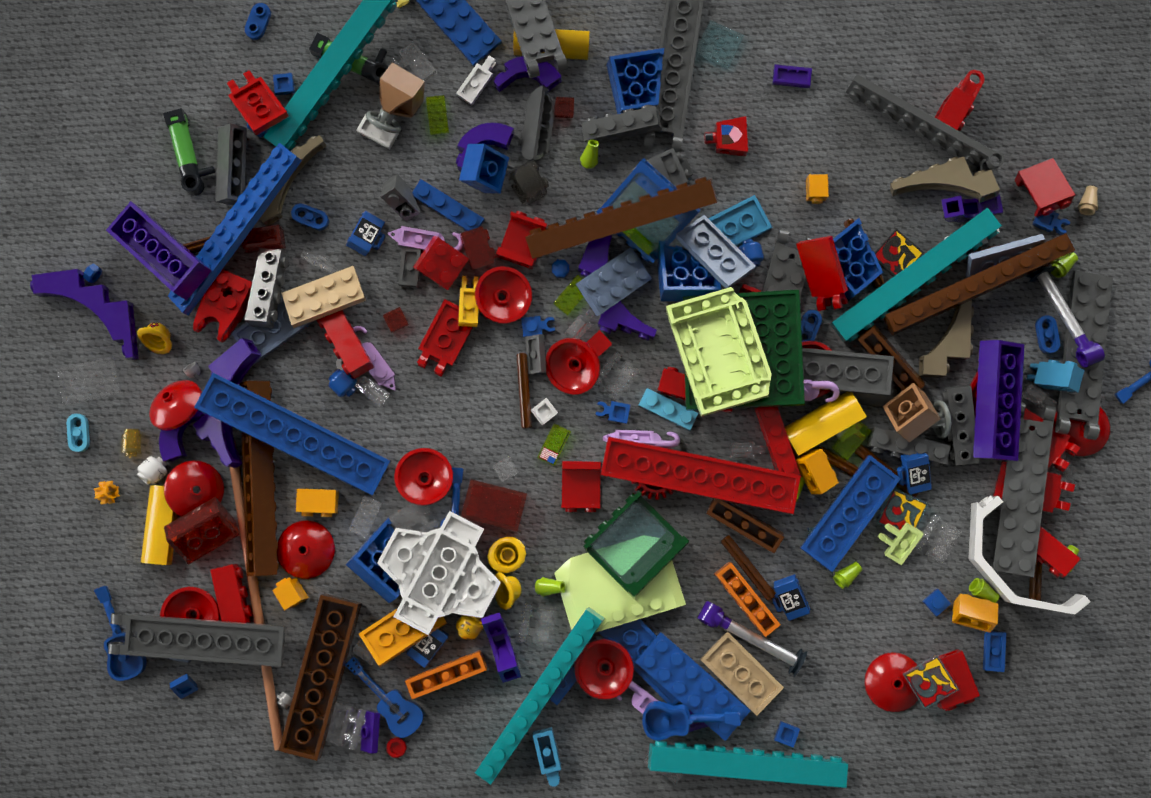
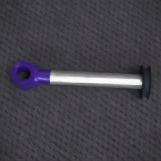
(1087, 351)
(714, 616)

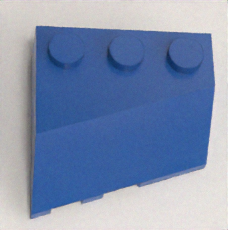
(635, 79)
(856, 259)
(682, 274)
(366, 567)

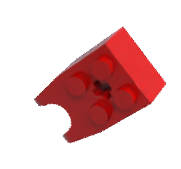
(959, 101)
(221, 307)

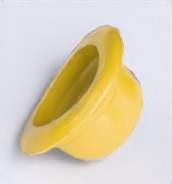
(155, 338)
(506, 554)
(508, 590)

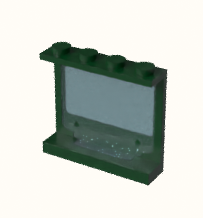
(635, 544)

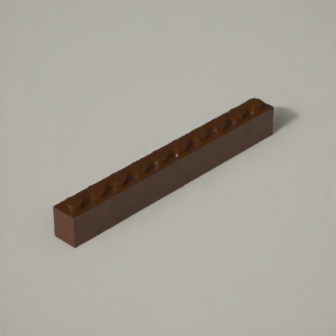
(622, 218)
(979, 284)
(259, 497)

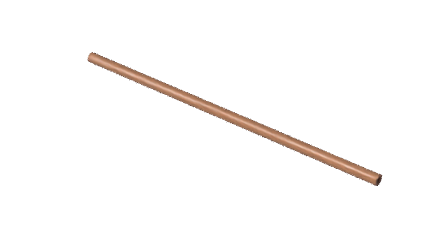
(257, 610)

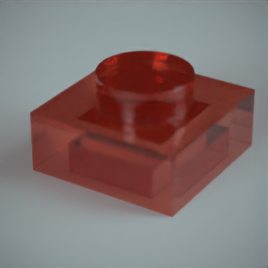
(564, 107)
(395, 319)

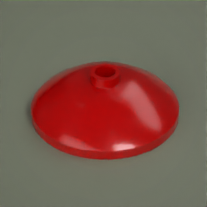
(510, 284)
(565, 373)
(174, 405)
(1088, 446)
(419, 464)
(182, 480)
(318, 554)
(189, 599)
(881, 678)
(601, 682)

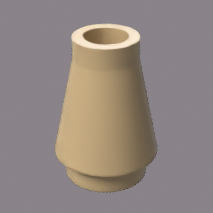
(1089, 201)

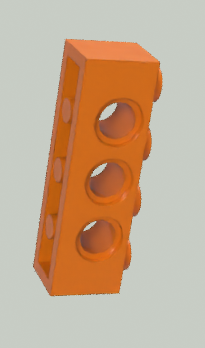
(747, 599)
(446, 674)

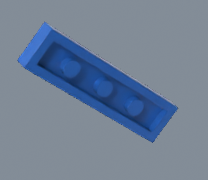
(447, 206)

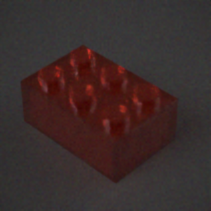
(494, 505)
(201, 530)

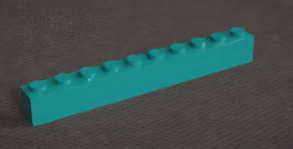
(329, 71)
(916, 274)
(539, 695)
(747, 765)

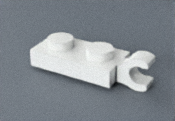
(476, 81)

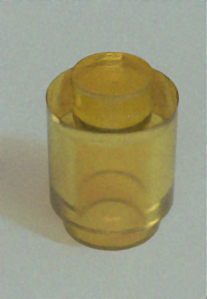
(131, 442)

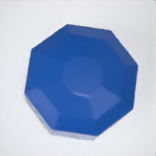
(560, 268)
(92, 273)

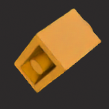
(816, 471)
(317, 501)
(289, 593)
(975, 613)

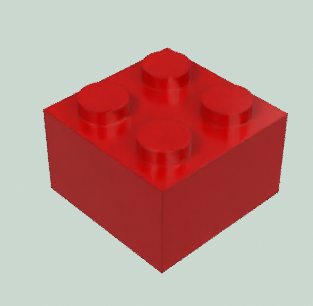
(441, 262)

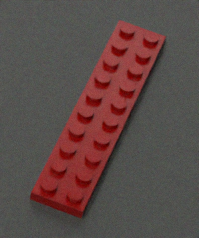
(700, 475)

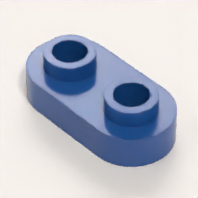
(257, 20)
(310, 217)
(809, 329)
(1050, 334)

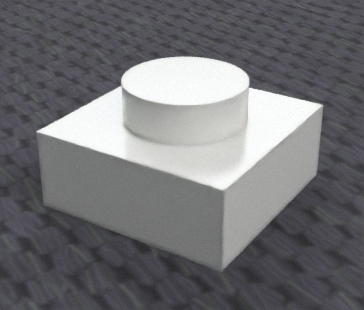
(544, 411)

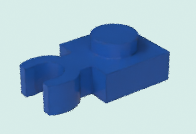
(1049, 222)
(534, 325)
(617, 412)

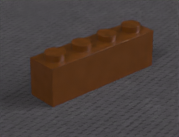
(902, 372)
(746, 524)

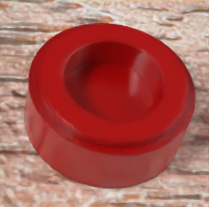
(396, 747)

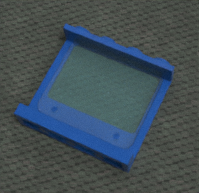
(643, 181)

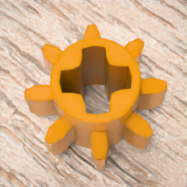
(106, 492)

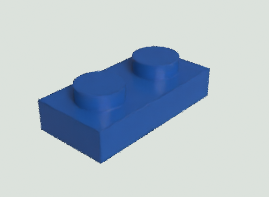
(994, 651)

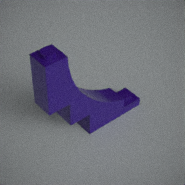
(116, 316)

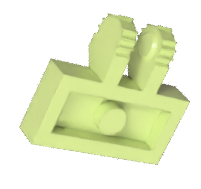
(903, 543)

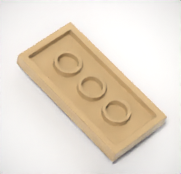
(323, 297)
(742, 673)

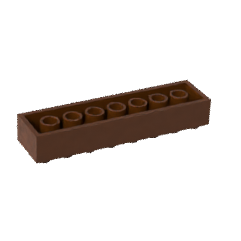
(320, 677)

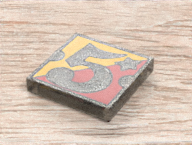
(897, 253)

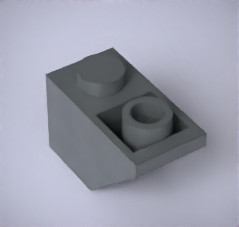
(400, 198)

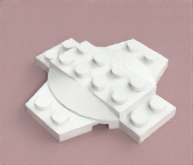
(438, 572)

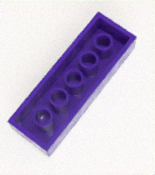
(158, 251)
(998, 400)

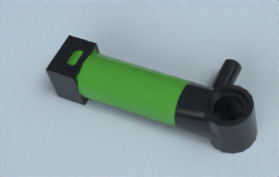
(362, 66)
(184, 151)

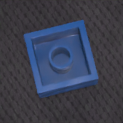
(484, 168)

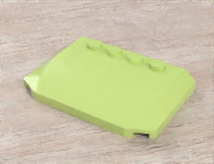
(720, 350)
(593, 587)

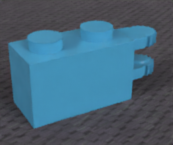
(1057, 376)
(547, 754)

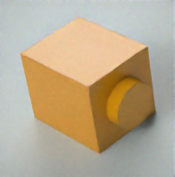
(817, 188)

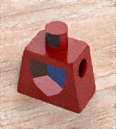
(729, 137)

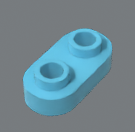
(75, 433)

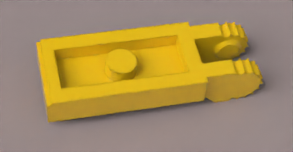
(467, 306)

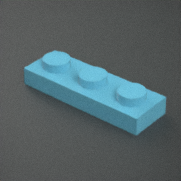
(668, 409)

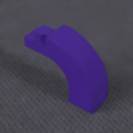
(517, 69)
(488, 134)
(962, 210)
(171, 441)
(501, 647)

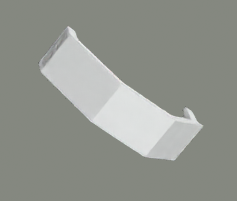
(978, 513)

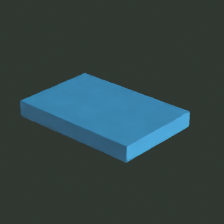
(742, 221)

